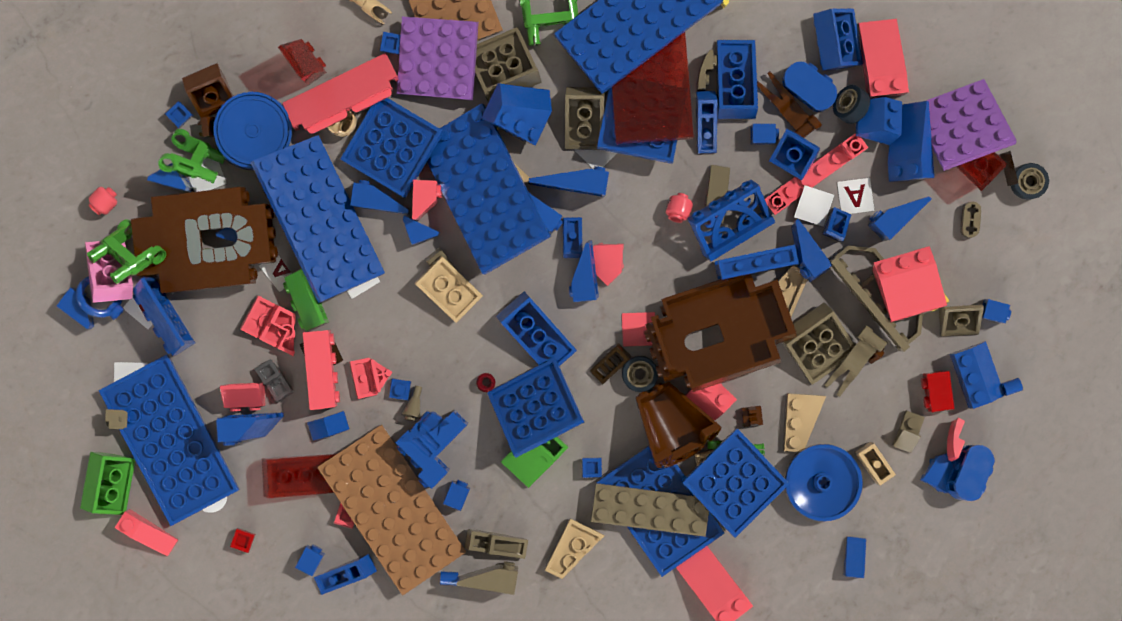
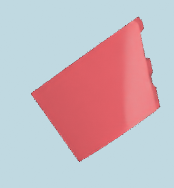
(271, 324)

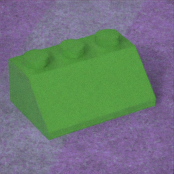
(304, 301)
(107, 483)

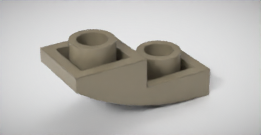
(707, 66)

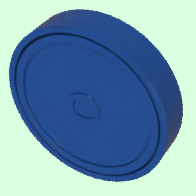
(251, 128)

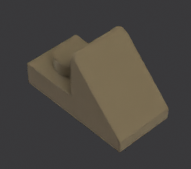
(908, 432)

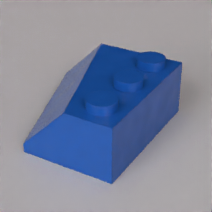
(519, 111)
(236, 428)

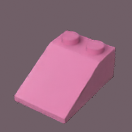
(100, 281)

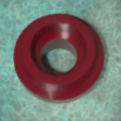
(481, 387)

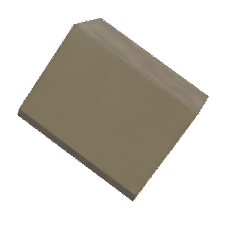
(960, 320)

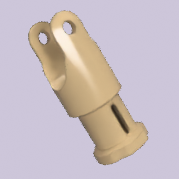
(368, 7)

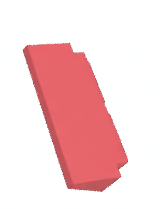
(351, 90)

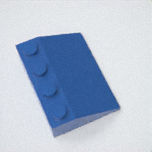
(162, 315)

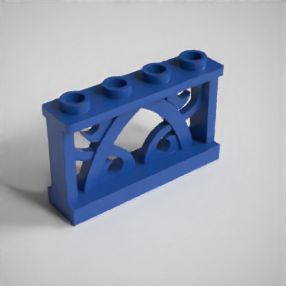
(717, 209)
(756, 262)

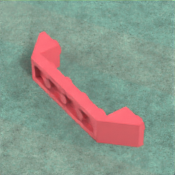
(818, 171)

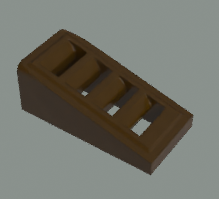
(622, 352)

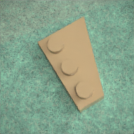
(800, 419)

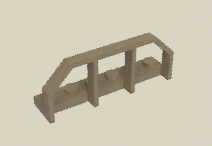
(864, 297)

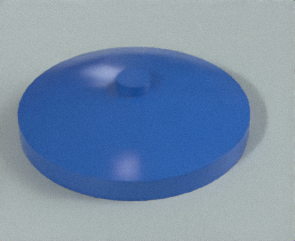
(823, 482)

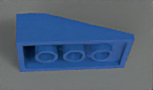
(736, 79)
(912, 153)
(582, 181)
(535, 331)

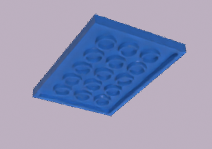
(663, 548)

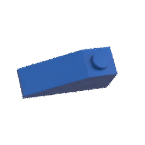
(706, 121)
(370, 197)
(810, 256)
(584, 283)
(345, 574)

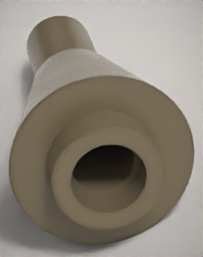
(412, 409)

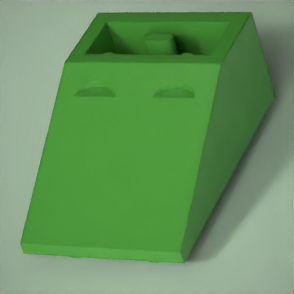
(536, 461)

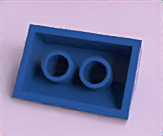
(837, 39)
(977, 375)

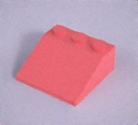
(909, 284)

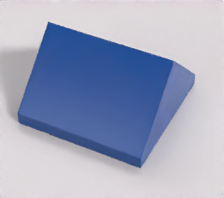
(794, 154)
(171, 179)

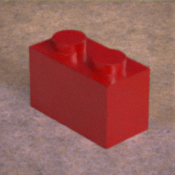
(937, 391)

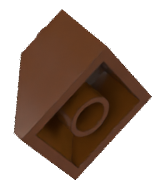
(207, 90)

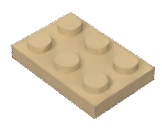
(448, 289)

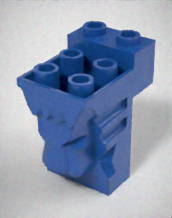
(427, 441)

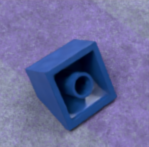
(881, 121)

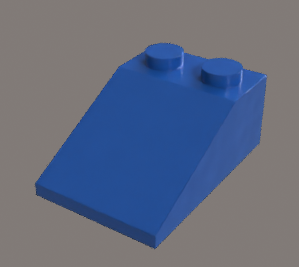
(891, 221)

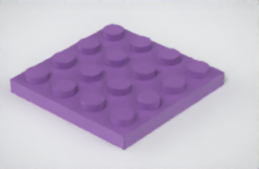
(437, 58)
(967, 125)

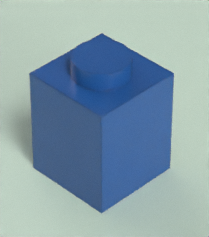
(764, 134)
(996, 311)
(457, 494)
(310, 559)

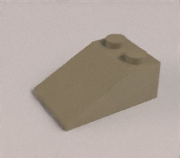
(583, 117)
(495, 578)

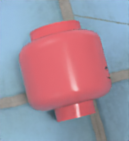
(102, 200)
(679, 207)

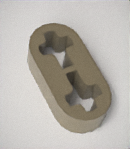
(965, 219)

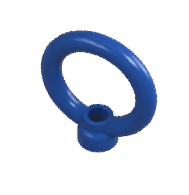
(113, 310)

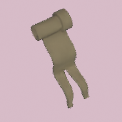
(858, 357)

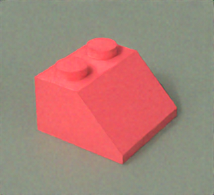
(424, 197)
(243, 395)
(712, 400)

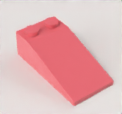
(883, 59)
(714, 586)

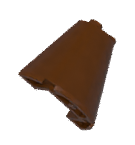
(674, 424)

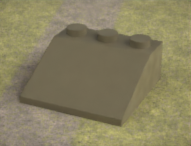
(505, 61)
(819, 343)

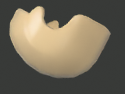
(345, 126)

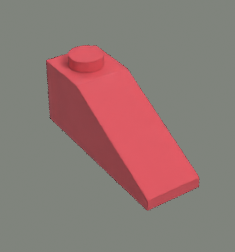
(146, 532)

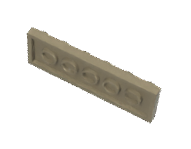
(649, 509)

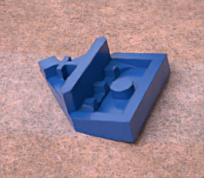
(938, 472)

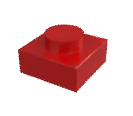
(242, 540)

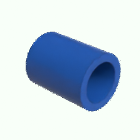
(1012, 386)
(448, 578)

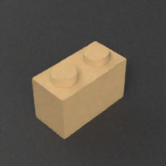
(875, 463)

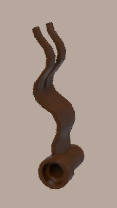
(790, 109)

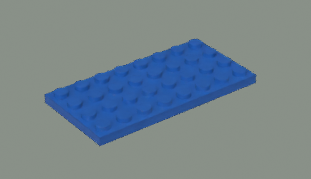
(623, 34)
(485, 191)
(317, 218)
(170, 440)

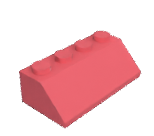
(320, 369)

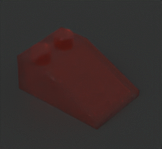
(303, 60)

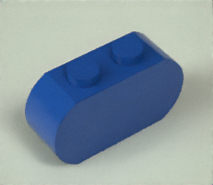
(809, 86)
(970, 473)

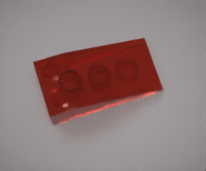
(294, 476)

